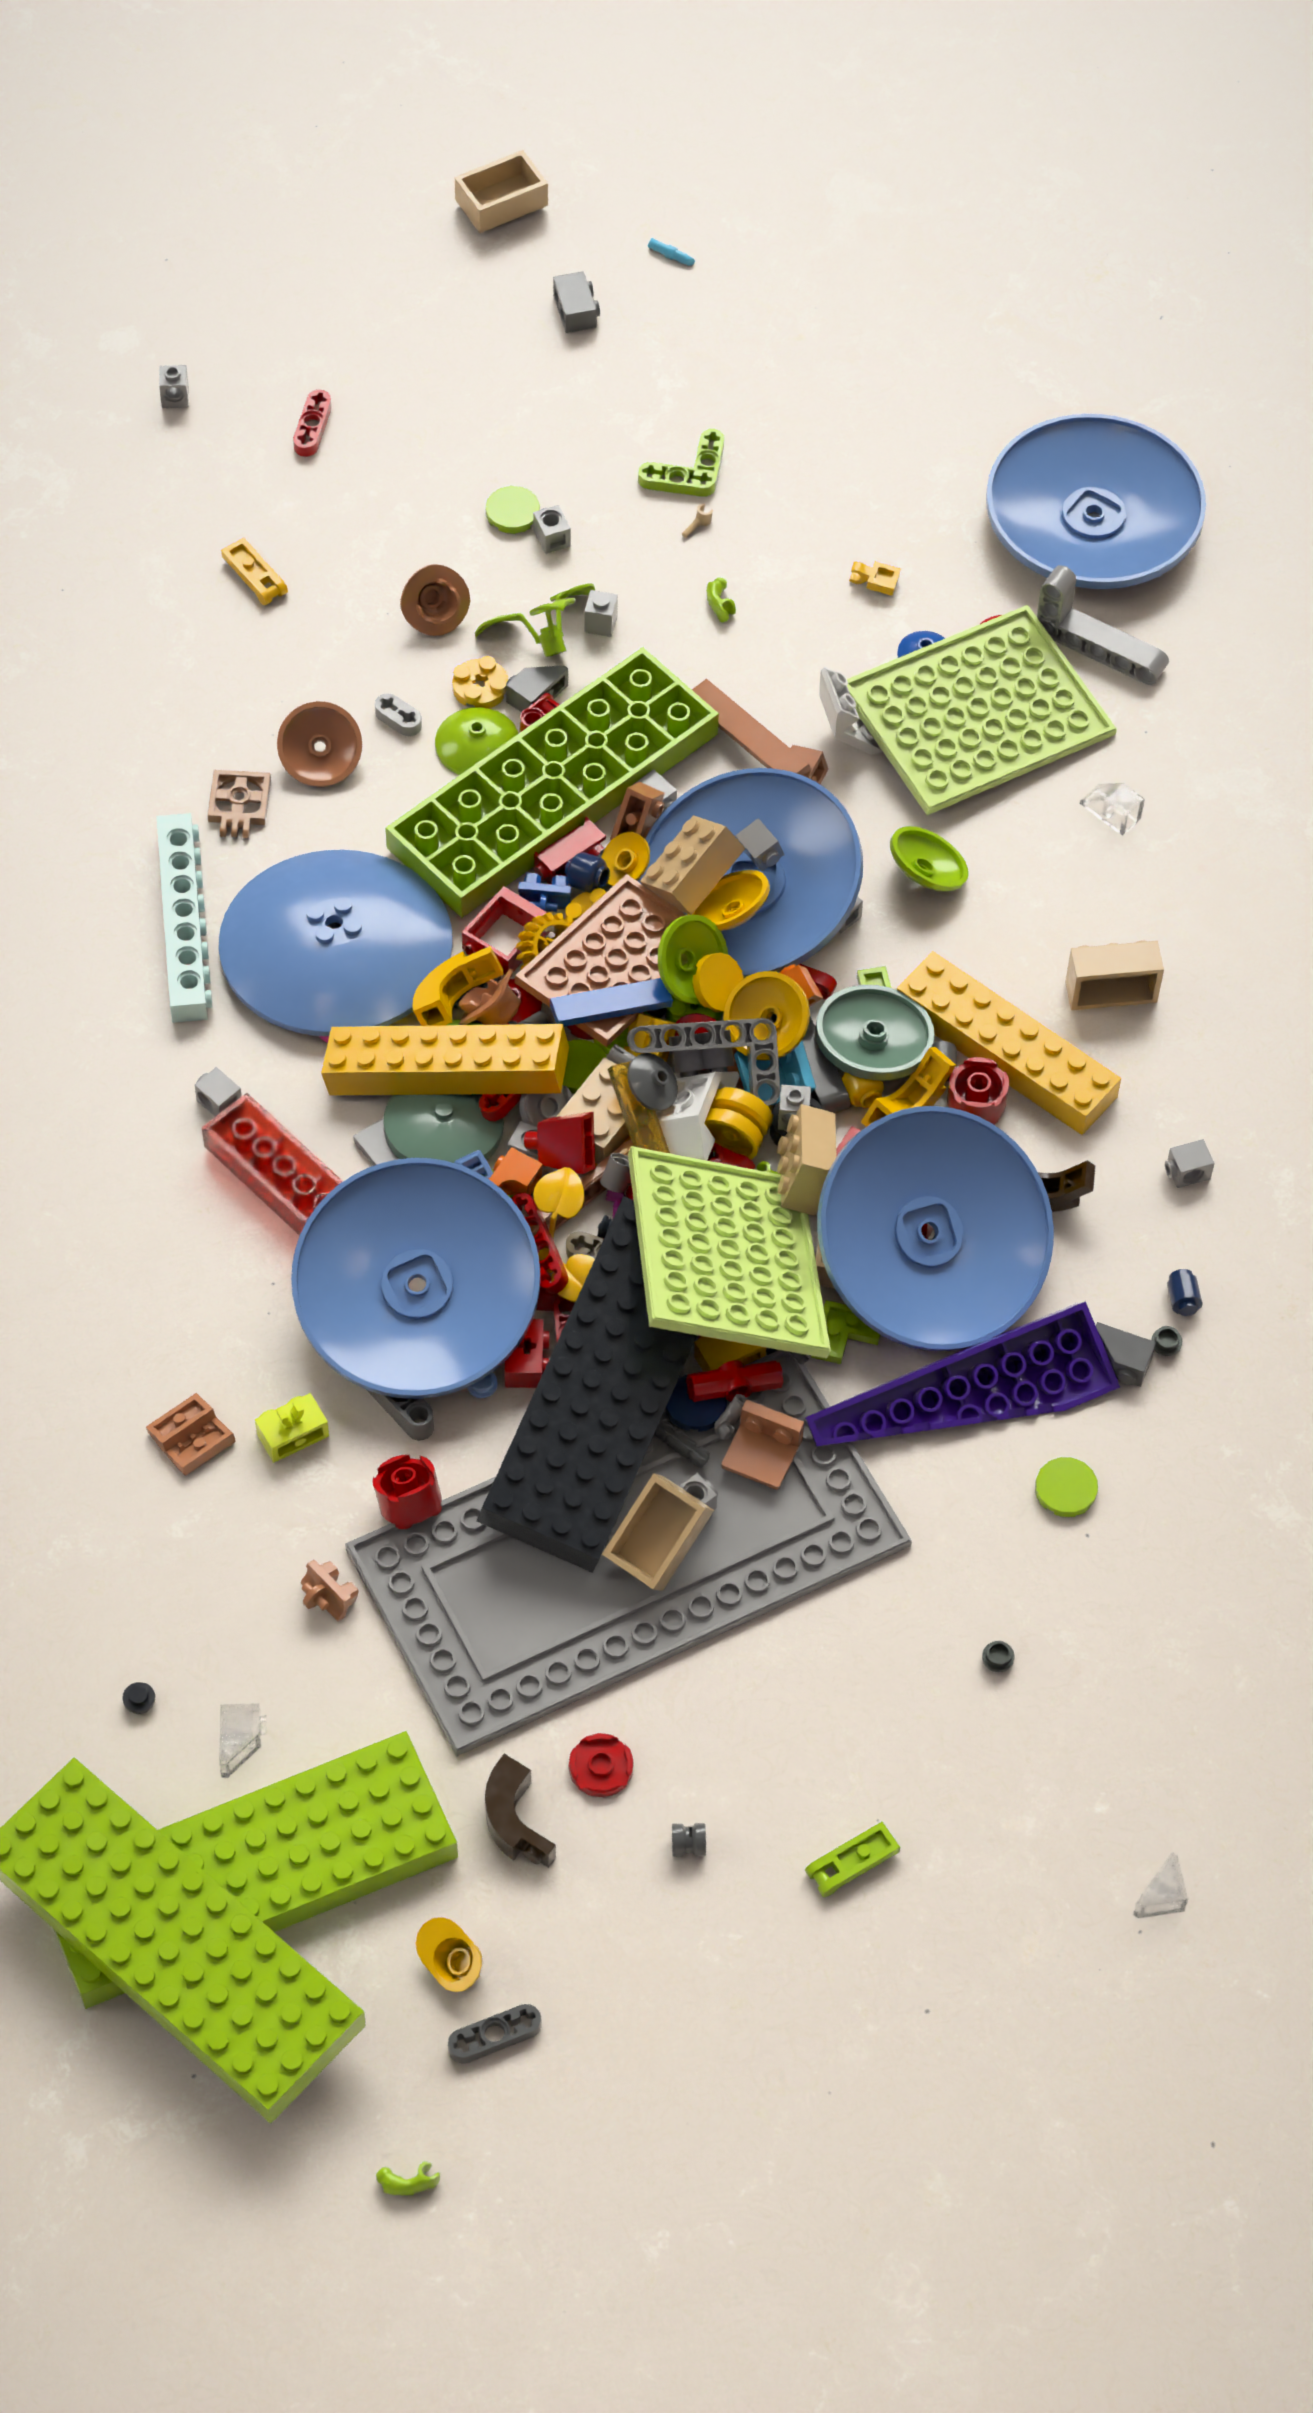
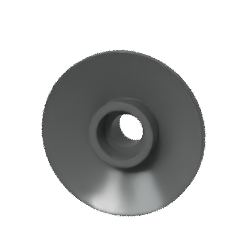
(652, 1081)

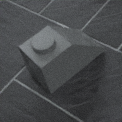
(533, 682)
(1127, 1353)

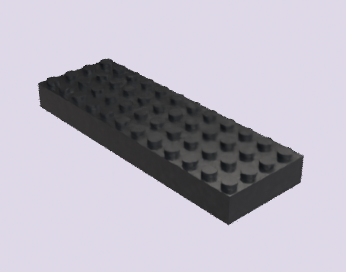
(590, 1411)

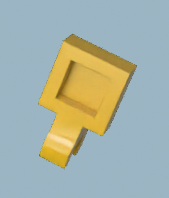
(879, 578)

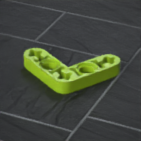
(697, 474)

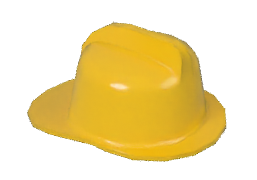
(449, 1954)

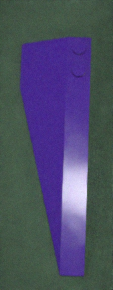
(1013, 1375)

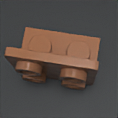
(764, 1445)

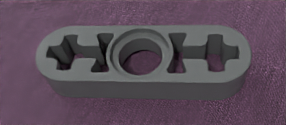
(468, 2033)

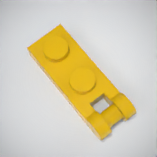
(254, 570)

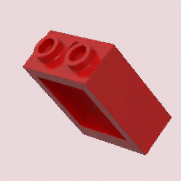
(510, 905)

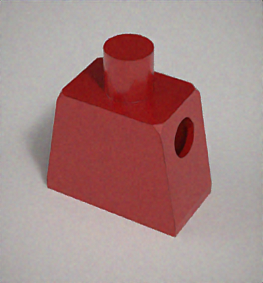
(565, 1142)

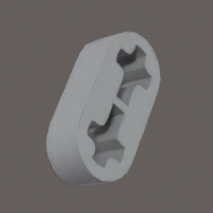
(400, 712)

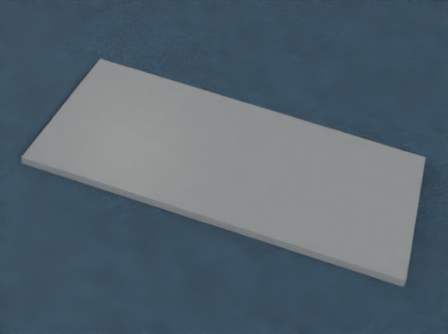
(519, 1633)

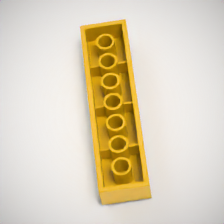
(1033, 1056)
(446, 1059)

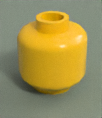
(862, 1091)

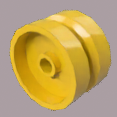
(738, 1121)

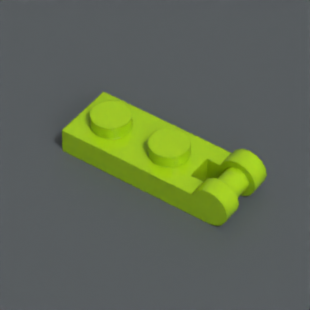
(853, 1858)

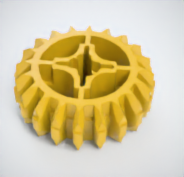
(532, 942)

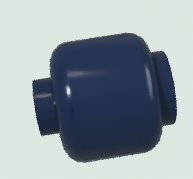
(587, 872)

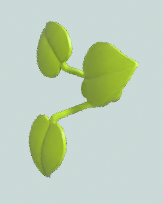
(550, 636)

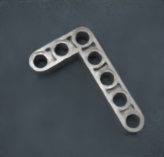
(1092, 636)
(717, 1040)

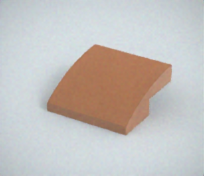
(190, 1434)

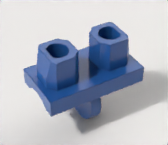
(546, 896)

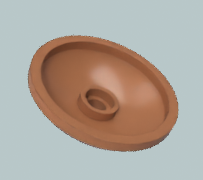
(313, 724)

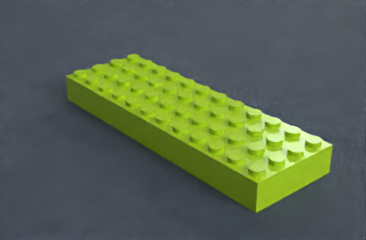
(548, 778)
(310, 1842)
(175, 1940)

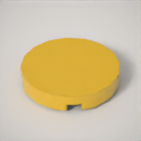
(715, 980)

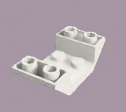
(842, 712)
(685, 1118)

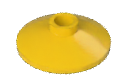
(626, 855)

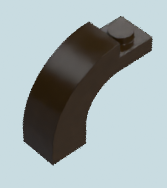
(1069, 1185)
(503, 1791)

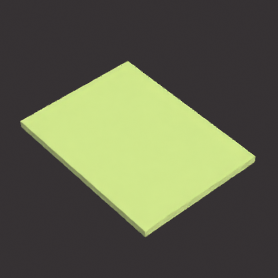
(978, 709)
(725, 1254)

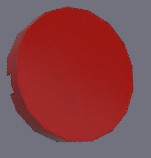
(601, 1765)

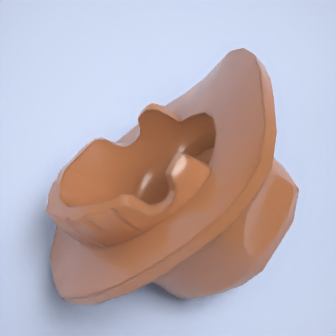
(435, 600)
(492, 1004)

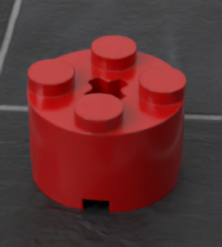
(979, 1088)
(407, 1490)

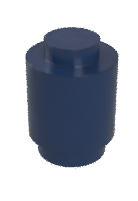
(1184, 1292)

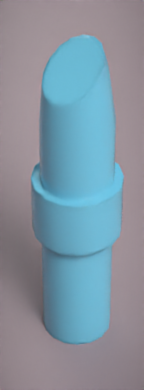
(670, 252)

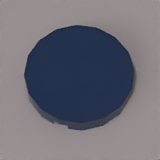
(690, 1414)

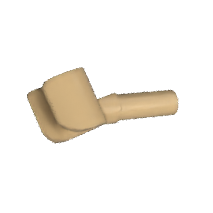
(701, 519)

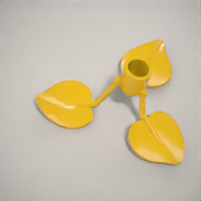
(563, 1195)

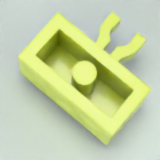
(291, 1427)

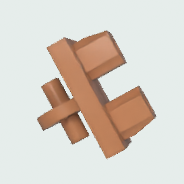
(325, 1592)

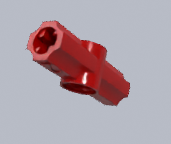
(734, 1379)

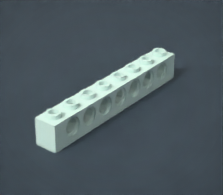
(181, 899)

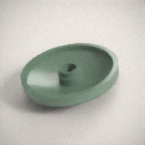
(874, 1032)
(439, 1127)

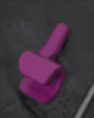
(616, 1198)

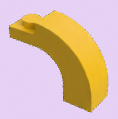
(449, 981)
(920, 1090)

